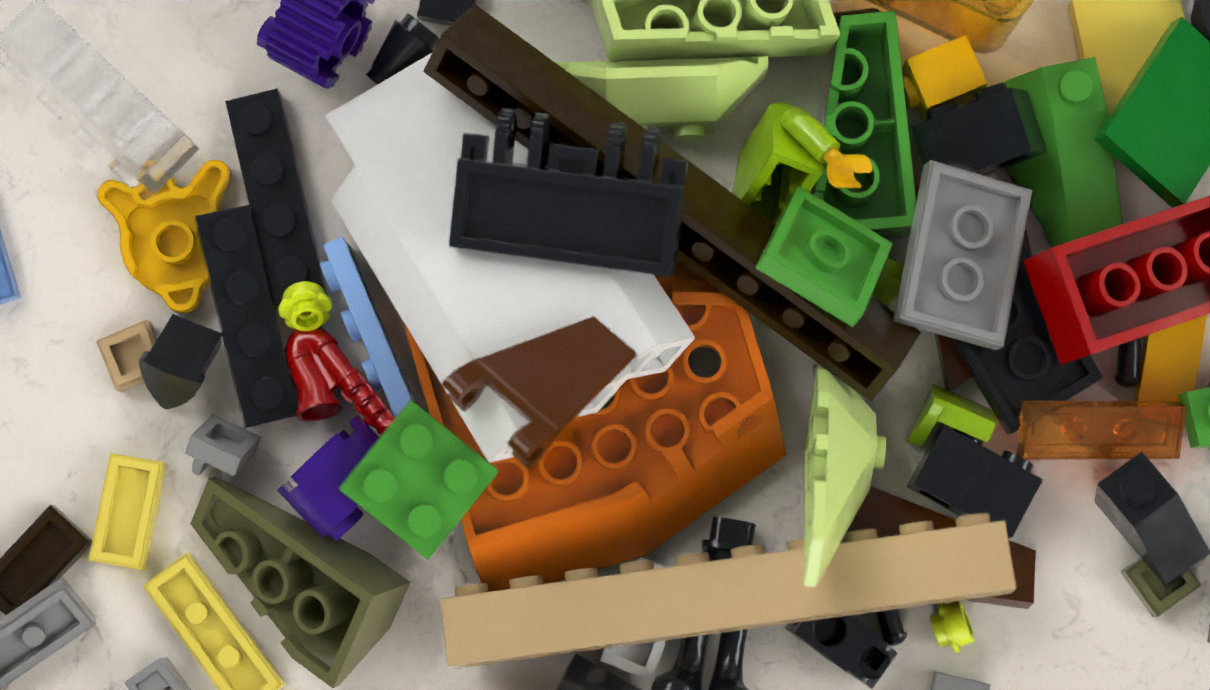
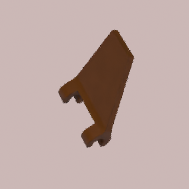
(544, 381)

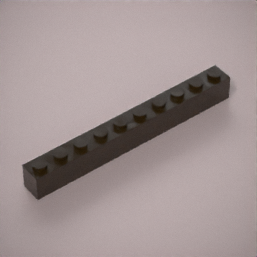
(718, 231)

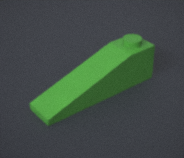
(1076, 178)

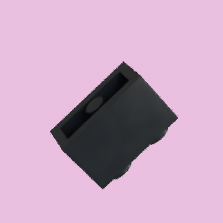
(982, 135)
(974, 479)

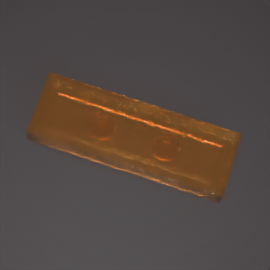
(1100, 429)

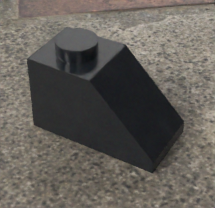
(1151, 518)

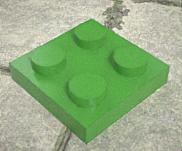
(824, 256)
(418, 479)

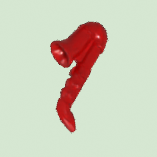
(319, 370)

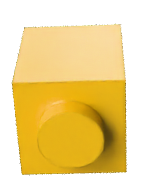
(942, 76)

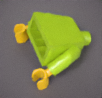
(790, 152)

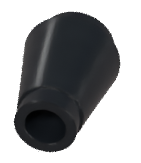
(402, 47)

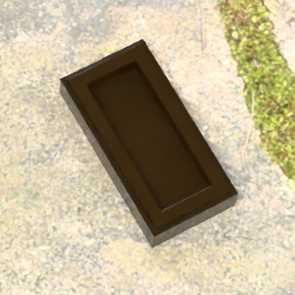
(39, 557)

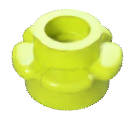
(305, 306)
(952, 625)

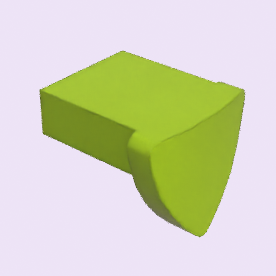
(952, 411)

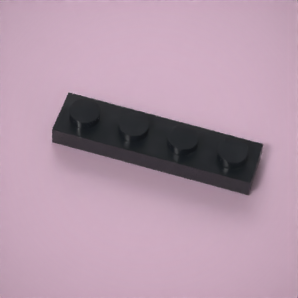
(274, 192)
(246, 316)

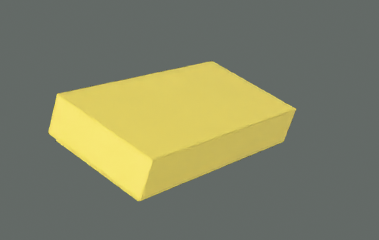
(127, 511)

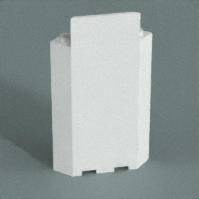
(468, 300)

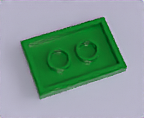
(1165, 116)

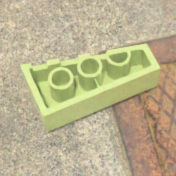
(714, 28)

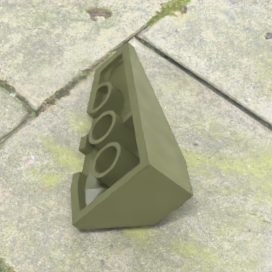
(317, 591)

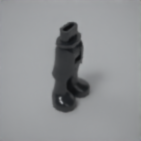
(690, 662)

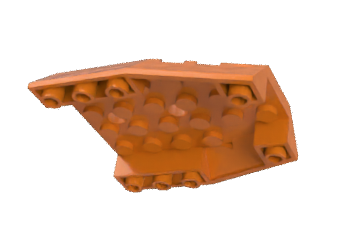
(634, 469)

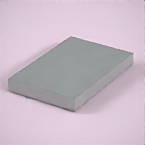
(963, 255)

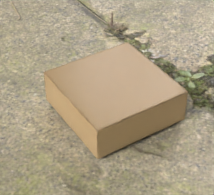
(122, 353)

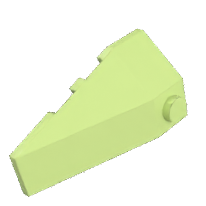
(837, 467)

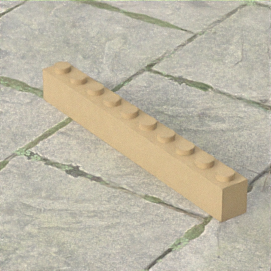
(725, 594)

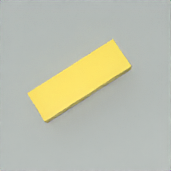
(211, 628)

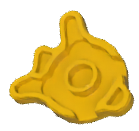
(160, 232)

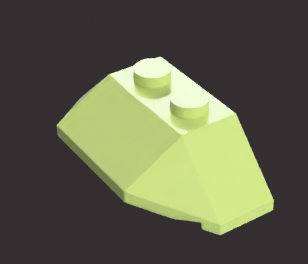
(674, 94)

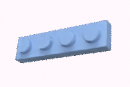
(365, 324)

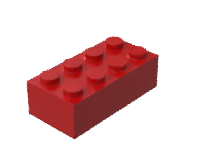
(1125, 280)

